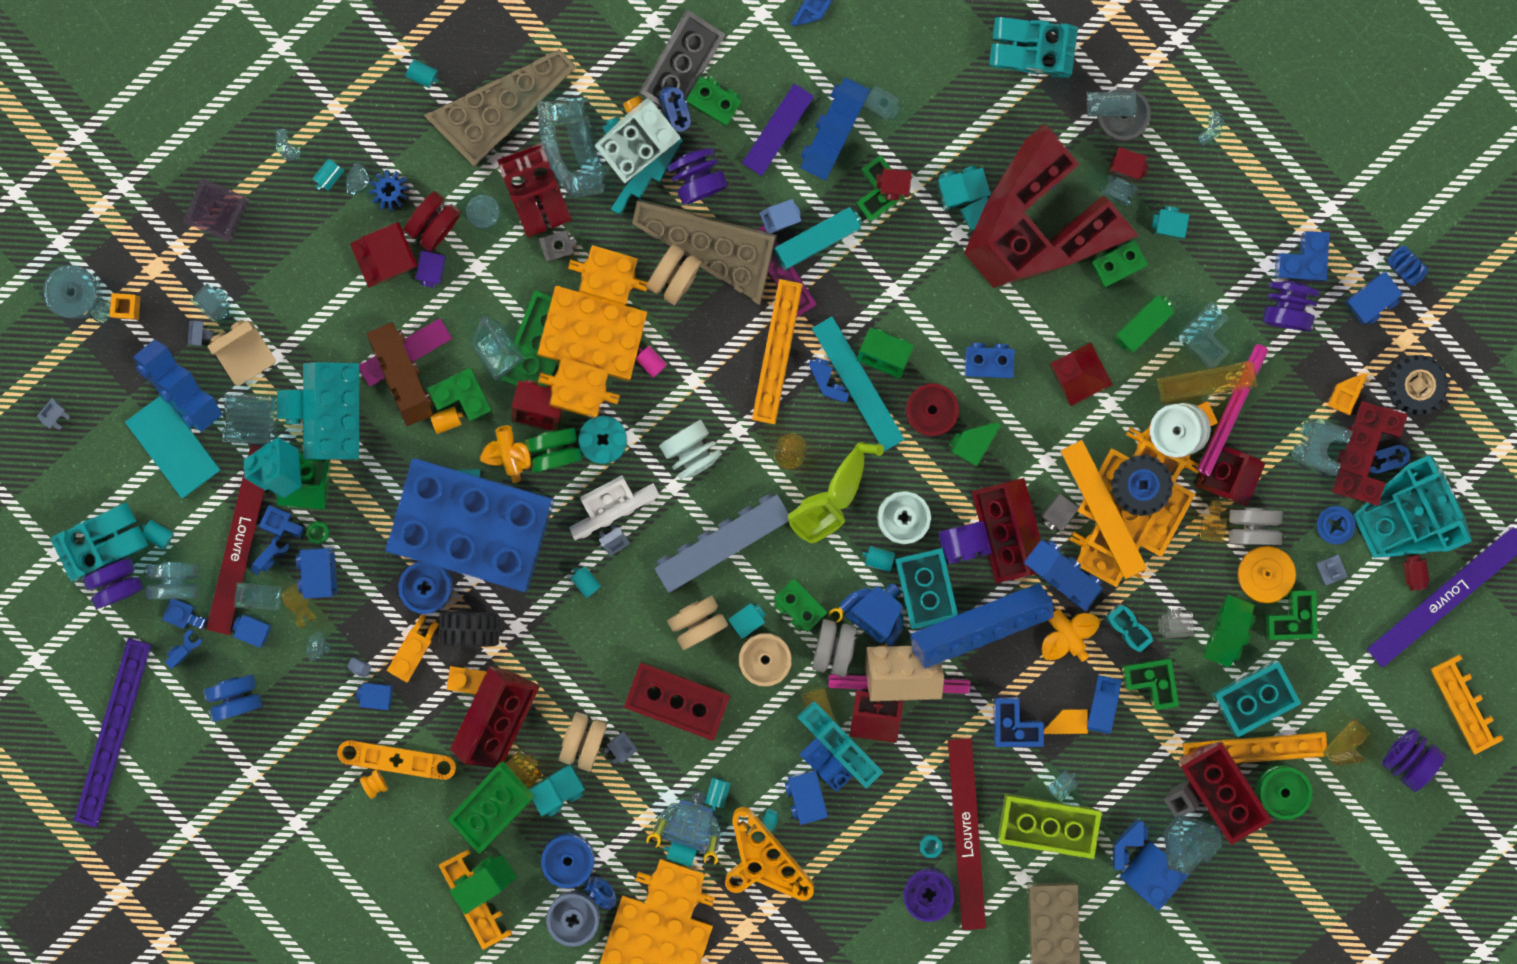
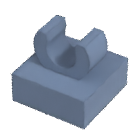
(197, 333)
(51, 413)
(614, 540)
(1331, 570)
(621, 748)

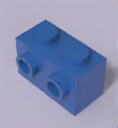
(989, 362)

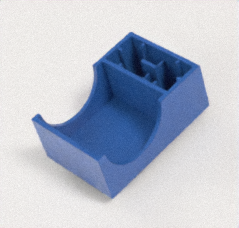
(470, 525)

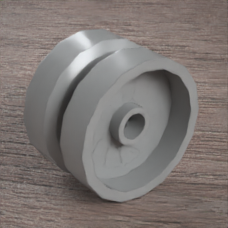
(1255, 526)
(835, 648)

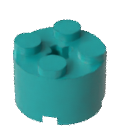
(589, 439)

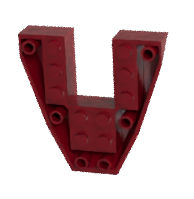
(1006, 241)

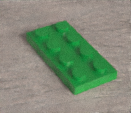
(528, 342)
(491, 807)

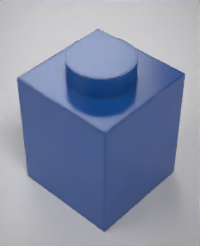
(252, 630)
(375, 695)

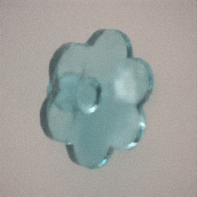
(317, 646)

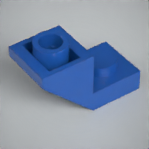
(821, 372)
(1104, 704)
(826, 765)
(1132, 836)

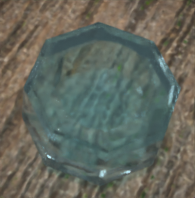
(102, 312)

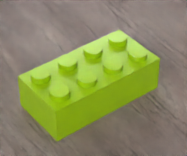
(1049, 826)

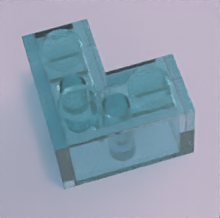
(1199, 338)
(1189, 843)

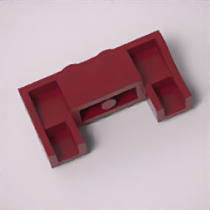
(1361, 449)

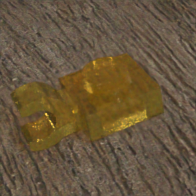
(1213, 527)
(297, 604)

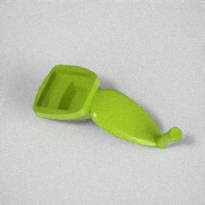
(822, 512)

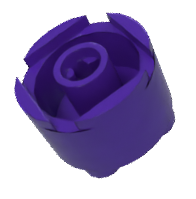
(965, 542)

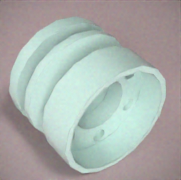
(690, 450)

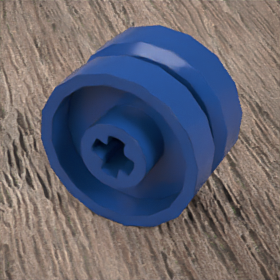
(412, 590)
(232, 697)
(571, 846)

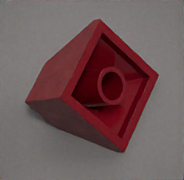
(1080, 374)

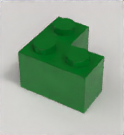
(874, 204)
(462, 388)
(1300, 620)
(1230, 631)
(1157, 676)
(486, 881)

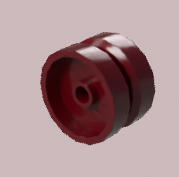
(431, 221)
(932, 395)

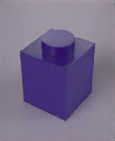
(430, 269)

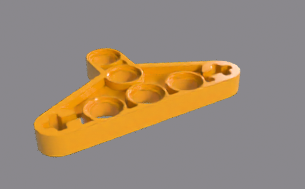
(771, 870)

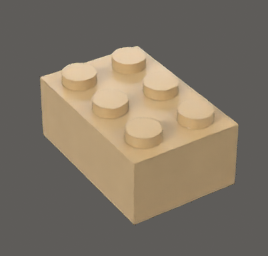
(899, 675)

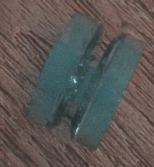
(58, 296)
(172, 581)

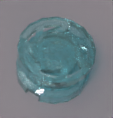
(1119, 190)
(483, 211)

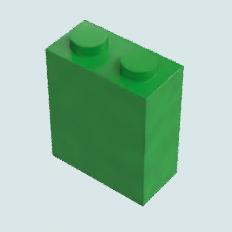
(1144, 323)

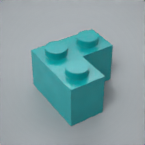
(962, 188)
(274, 467)
(556, 789)

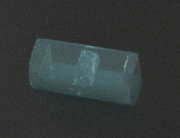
(1111, 104)

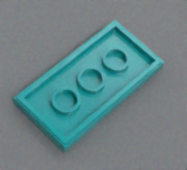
(173, 446)

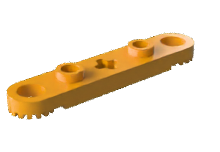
(414, 762)

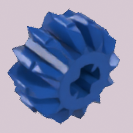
(383, 185)
(1408, 265)

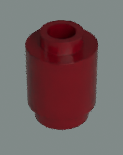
(1416, 572)

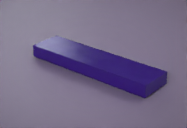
(777, 130)

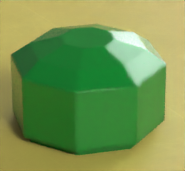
(318, 532)

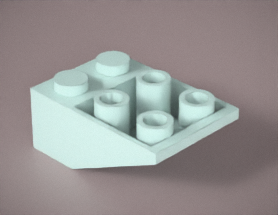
(637, 140)

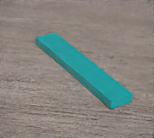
(858, 383)

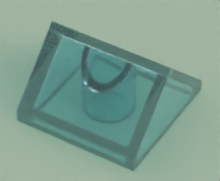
(495, 347)

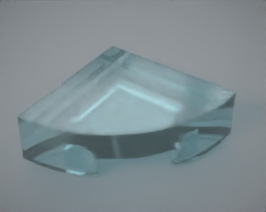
(356, 179)

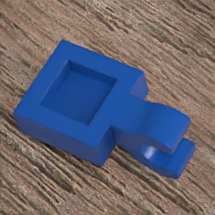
(278, 521)
(264, 561)
(181, 614)
(178, 653)

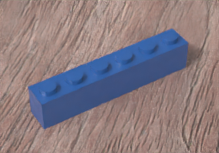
(982, 625)

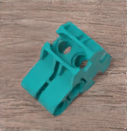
(1033, 35)
(95, 530)

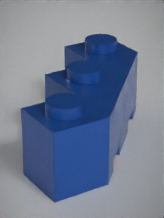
(834, 128)
(176, 386)
(1064, 574)

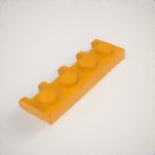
(1464, 706)
(480, 919)

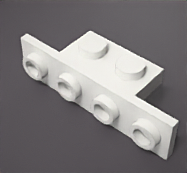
(610, 503)

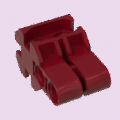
(523, 196)

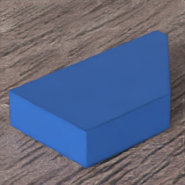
(811, 11)

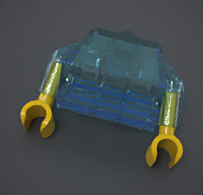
(690, 826)

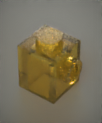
(525, 768)

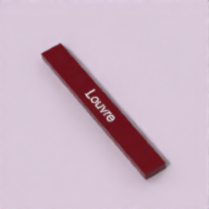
(236, 554)
(966, 834)

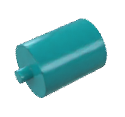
(422, 73)
(328, 175)
(157, 534)
(879, 558)
(585, 581)
(717, 793)
(680, 854)

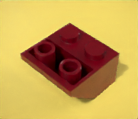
(875, 718)

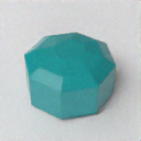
(770, 819)
(930, 846)

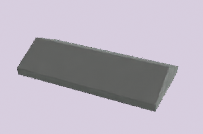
(683, 58)

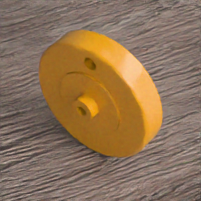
(1266, 574)

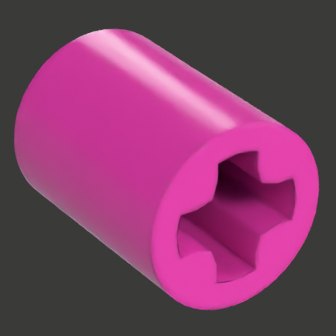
(650, 361)

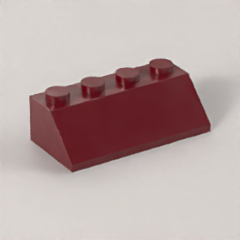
(1009, 527)
(494, 718)
(1224, 791)

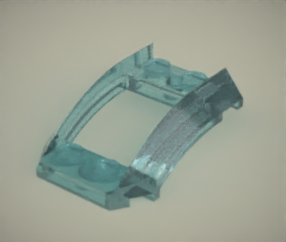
(571, 112)

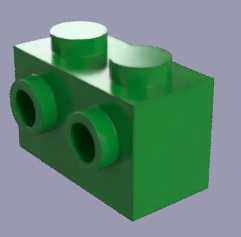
(714, 101)
(1118, 263)
(885, 352)
(799, 605)

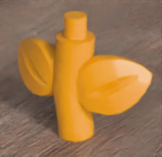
(507, 453)
(1069, 635)

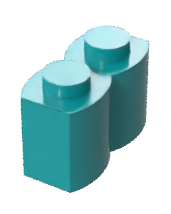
(1125, 622)

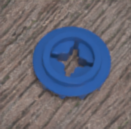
(1337, 536)
(600, 892)

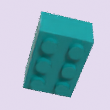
(926, 588)
(1256, 698)

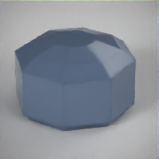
(359, 667)

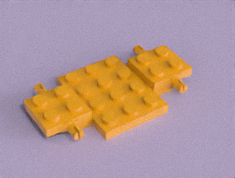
(592, 332)
(1147, 531)
(662, 926)

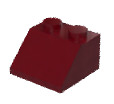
(383, 255)
(533, 407)
(1233, 476)

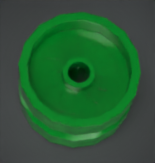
(553, 449)
(1288, 805)

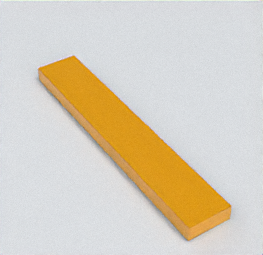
(777, 351)
(1103, 509)
(1270, 747)

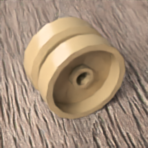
(677, 276)
(696, 620)
(757, 671)
(581, 741)

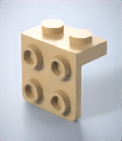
(242, 352)

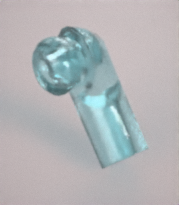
(1214, 129)
(283, 147)

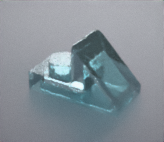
(257, 596)

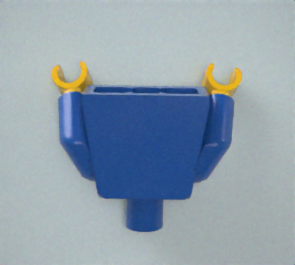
(875, 613)

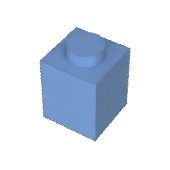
(780, 216)

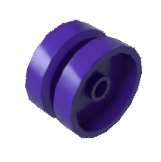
(111, 580)

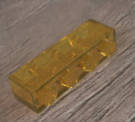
(1208, 382)

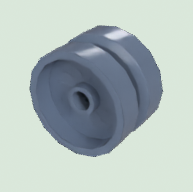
(573, 932)

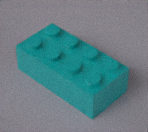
(330, 410)

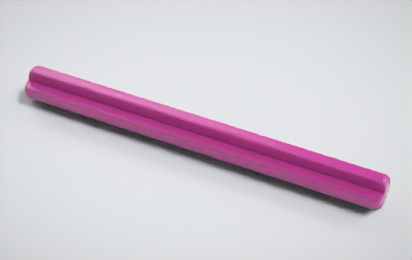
(1229, 417)
(860, 682)

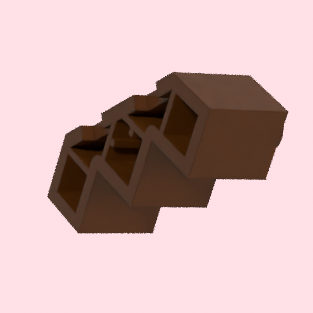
(400, 373)

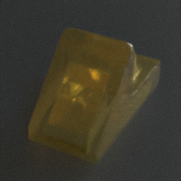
(1343, 747)

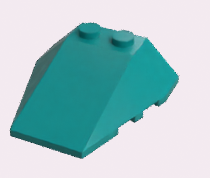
(1414, 514)

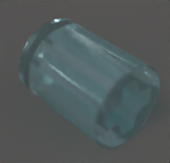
(1063, 785)

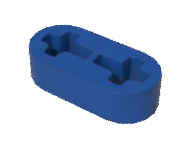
(680, 107)
(1388, 465)

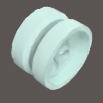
(1193, 425)
(917, 522)

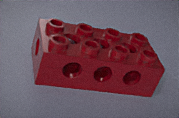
(680, 717)

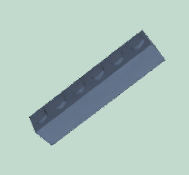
(722, 543)

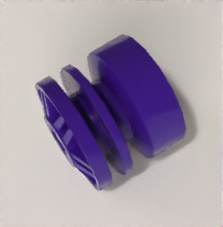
(697, 176)
(1291, 306)
(1417, 763)
(919, 905)

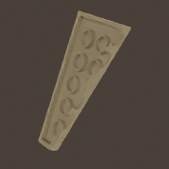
(491, 112)
(726, 249)

